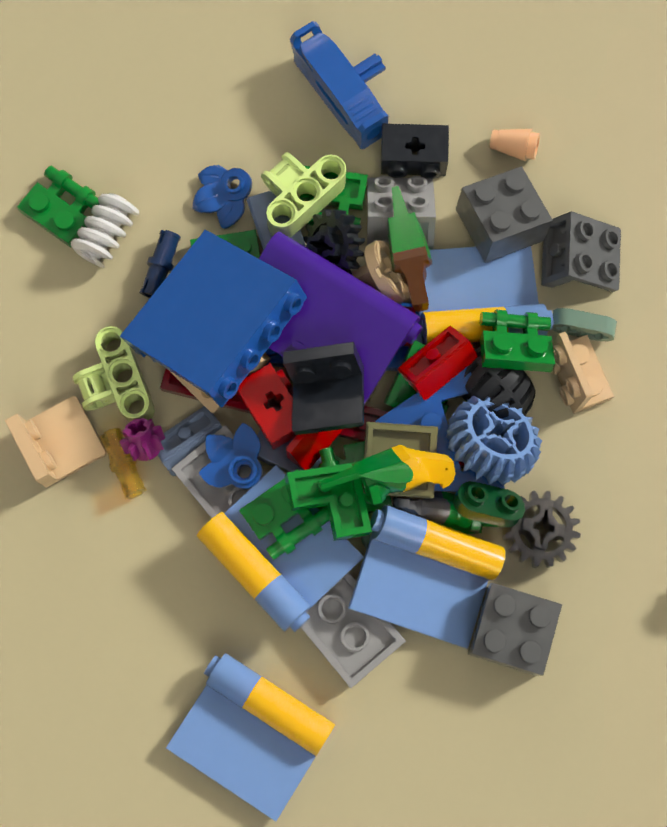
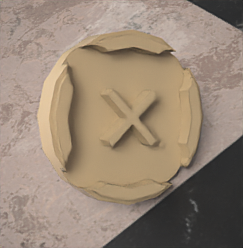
(380, 274)

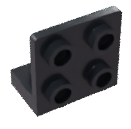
(326, 388)

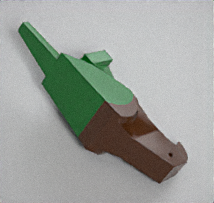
(409, 250)

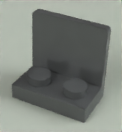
(582, 252)

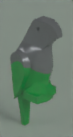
(441, 511)

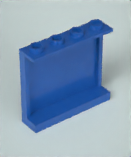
(215, 316)

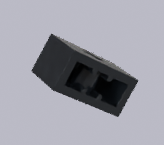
(428, 141)

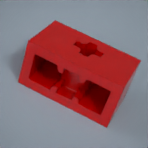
(257, 392)

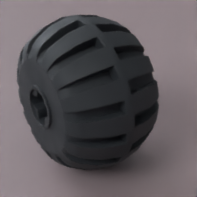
(500, 385)

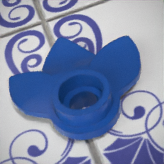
(219, 197)
(229, 456)

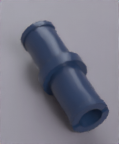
(161, 262)

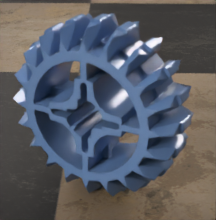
(492, 445)

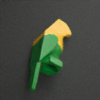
(396, 471)

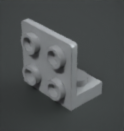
(418, 198)

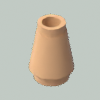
(516, 142)

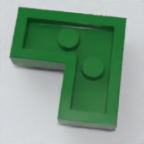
(344, 501)

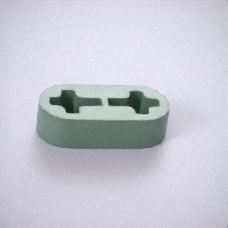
(583, 323)

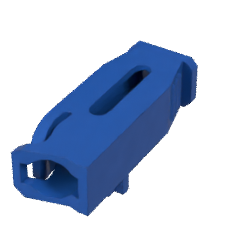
(341, 84)

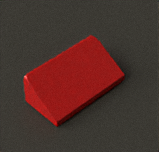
(438, 362)
(305, 448)

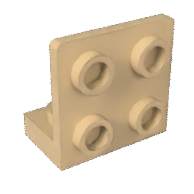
(579, 373)
(57, 441)

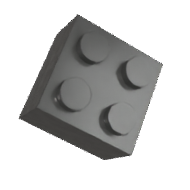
(503, 214)
(515, 629)

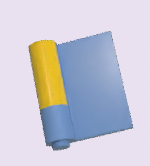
(464, 286)
(425, 575)
(292, 581)
(250, 736)

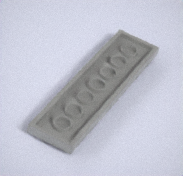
(346, 638)

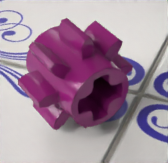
(142, 439)

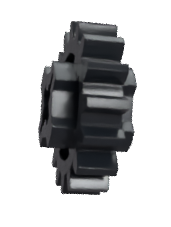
(335, 238)
(562, 532)

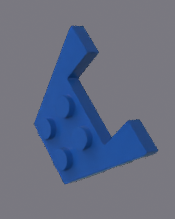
(431, 413)

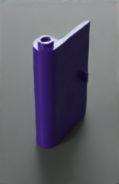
(340, 311)

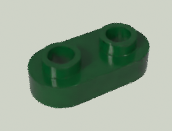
(493, 505)

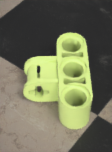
(292, 179)
(104, 378)

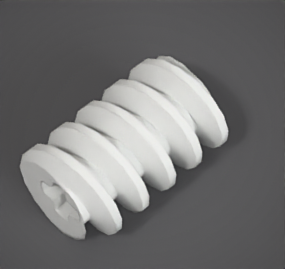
(103, 227)

